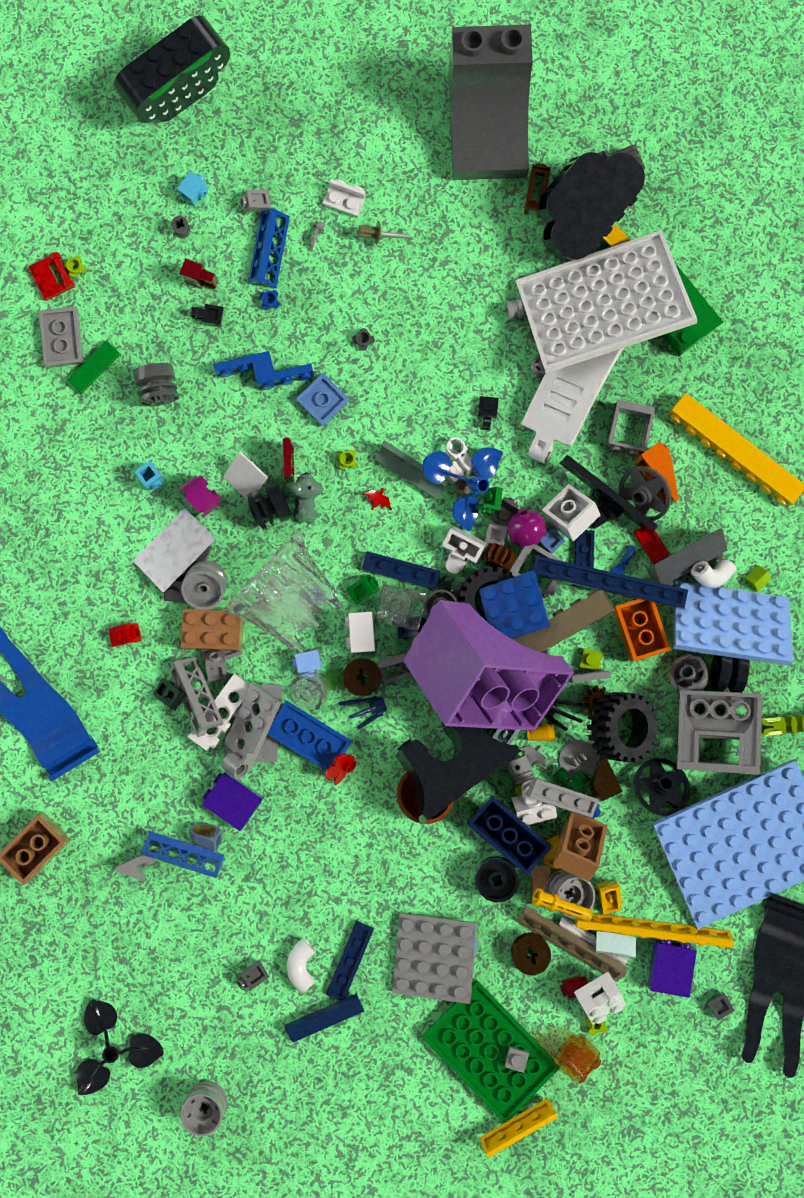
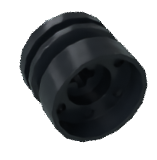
(269, 506)

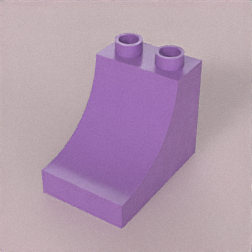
(480, 674)

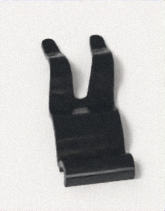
(778, 968)

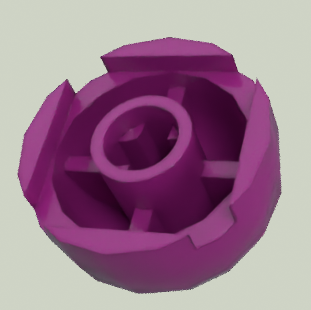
(526, 527)

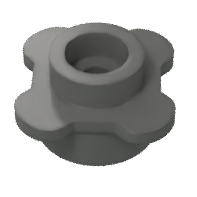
(363, 333)

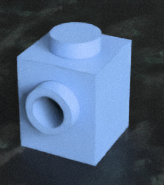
(307, 661)

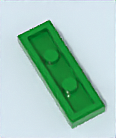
(93, 367)

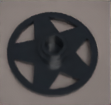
(661, 787)

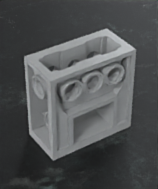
(728, 726)

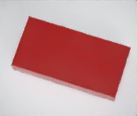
(652, 545)

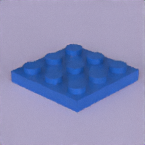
(515, 605)

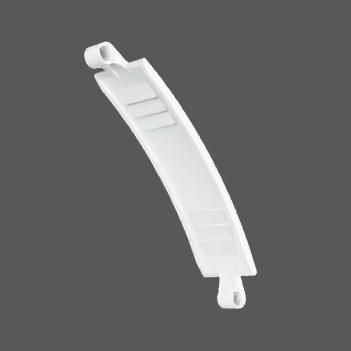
(564, 403)

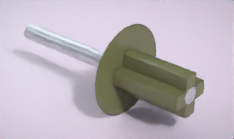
(375, 232)

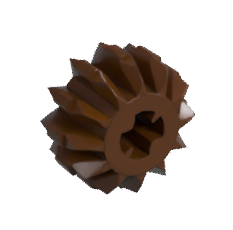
(498, 556)
(589, 698)

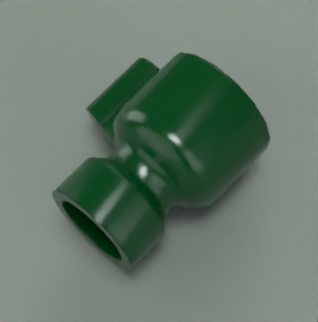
(572, 782)

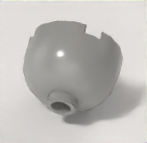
(689, 673)

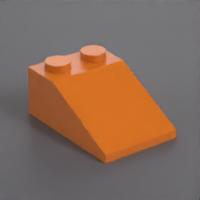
(659, 459)

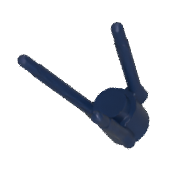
(377, 707)

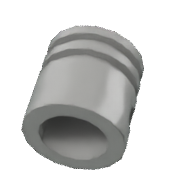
(519, 774)

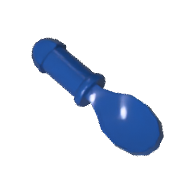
(619, 569)

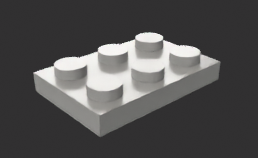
(61, 337)

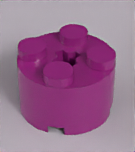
(200, 496)

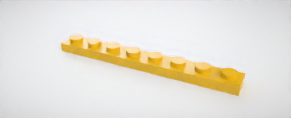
(657, 929)

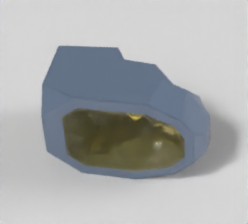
(206, 835)

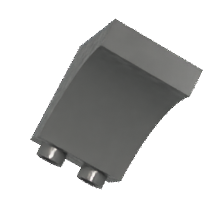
(490, 101)

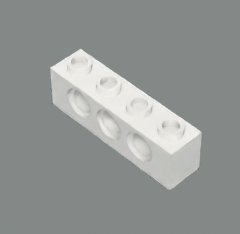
(235, 684)

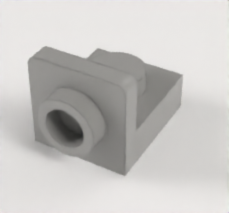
(255, 201)
(216, 666)

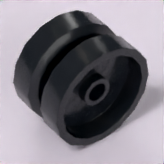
(729, 673)
(496, 890)

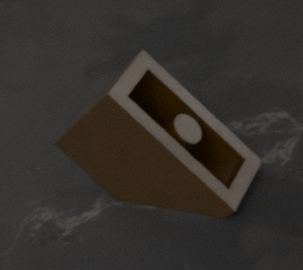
(604, 781)

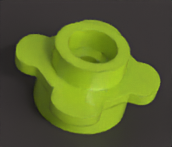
(70, 263)
(347, 454)
(596, 1029)

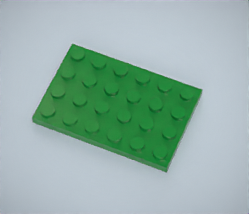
(476, 1044)

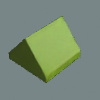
(758, 578)

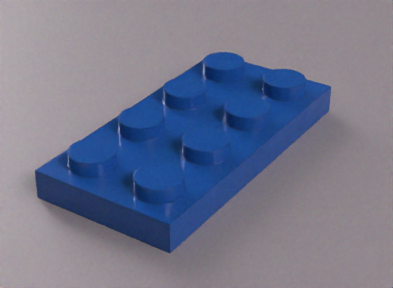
(307, 736)

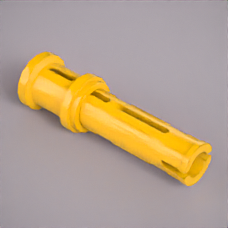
(553, 903)

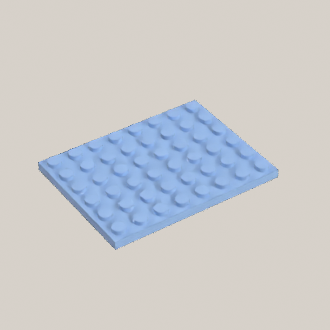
(737, 844)

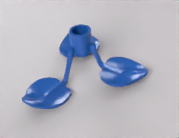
(486, 464)

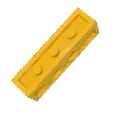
(518, 1127)

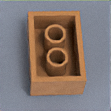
(211, 630)
(580, 845)
(33, 848)

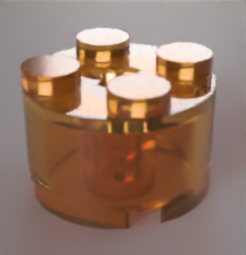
(578, 1058)

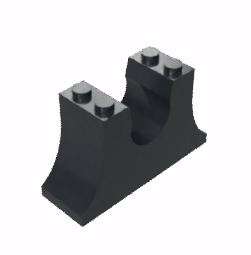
(443, 782)

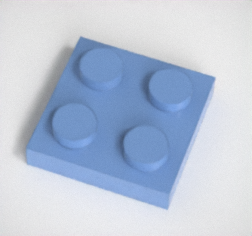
(322, 399)

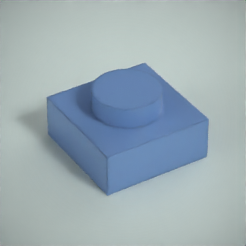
(552, 540)

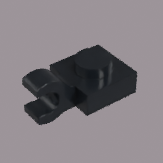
(210, 315)
(487, 409)

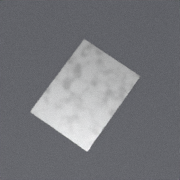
(174, 550)

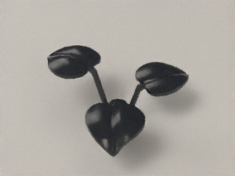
(143, 1048)

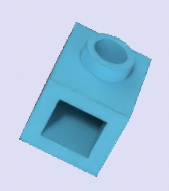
(193, 188)
(150, 476)

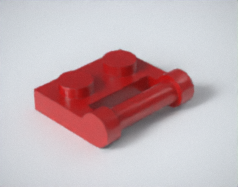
(45, 278)

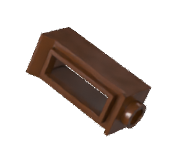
(541, 170)

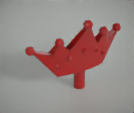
(378, 498)

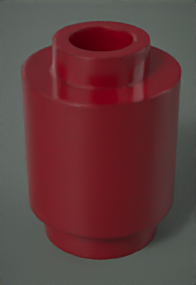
(571, 985)

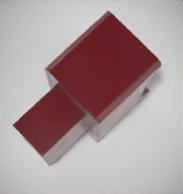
(197, 274)

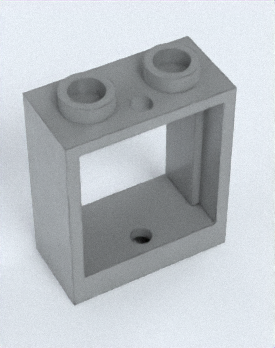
(632, 409)
(551, 589)

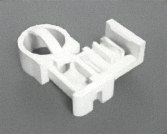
(463, 460)

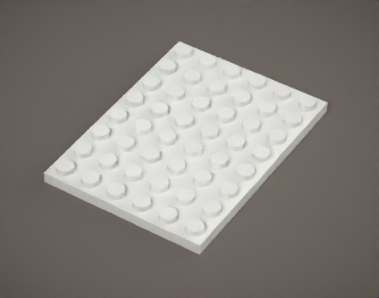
(605, 301)

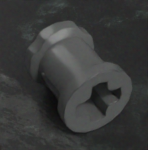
(180, 221)

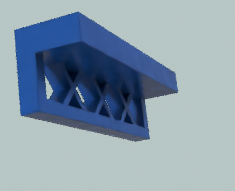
(264, 246)
(185, 850)

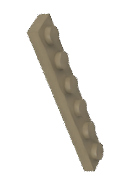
(571, 943)

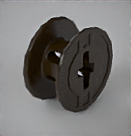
(354, 684)
(541, 957)

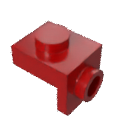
(124, 634)

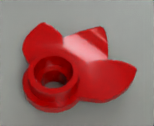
(341, 766)

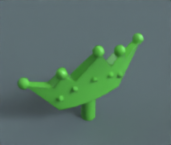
(332, 679)

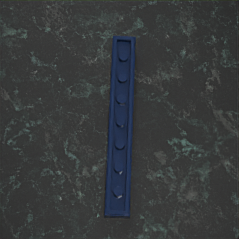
(610, 582)

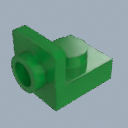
(492, 501)
(363, 589)

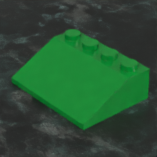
(707, 320)

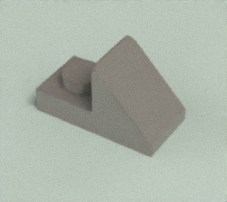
(133, 867)

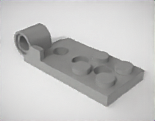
(240, 759)

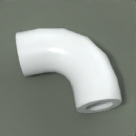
(713, 577)
(297, 965)

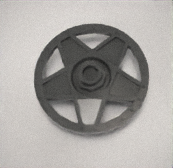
(646, 492)

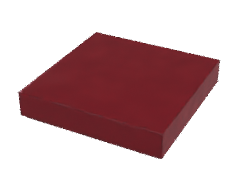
(288, 460)

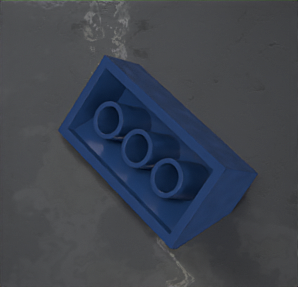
(509, 834)

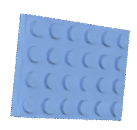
(734, 624)

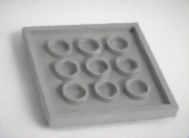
(435, 957)

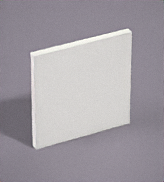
(245, 476)

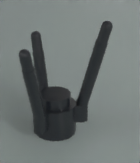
(552, 710)

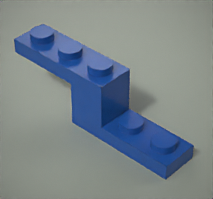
(264, 370)

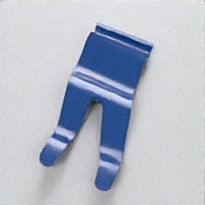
(44, 717)

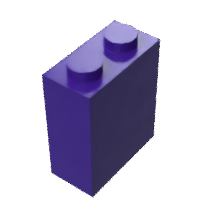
(232, 800)
(672, 968)

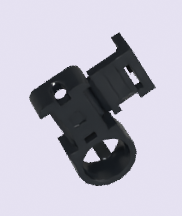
(606, 510)

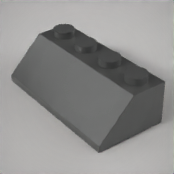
(681, 562)

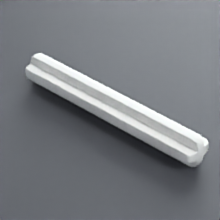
(586, 936)

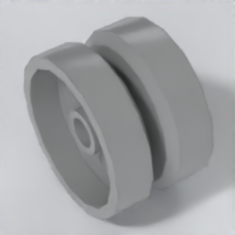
(204, 585)

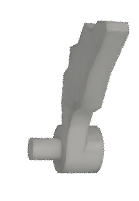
(319, 227)

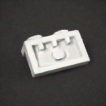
(344, 197)

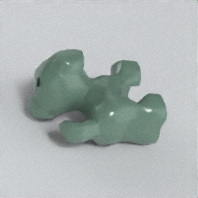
(305, 490)

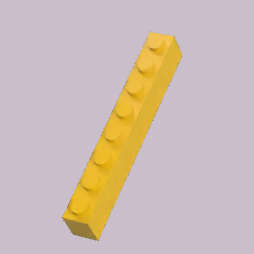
(737, 450)

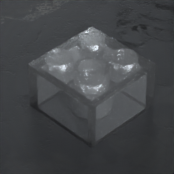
(400, 607)

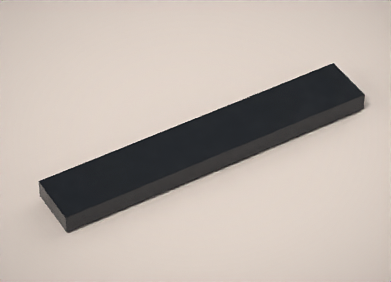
(608, 494)

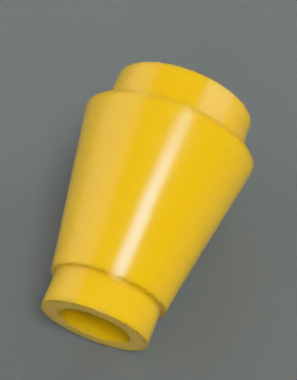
(542, 733)

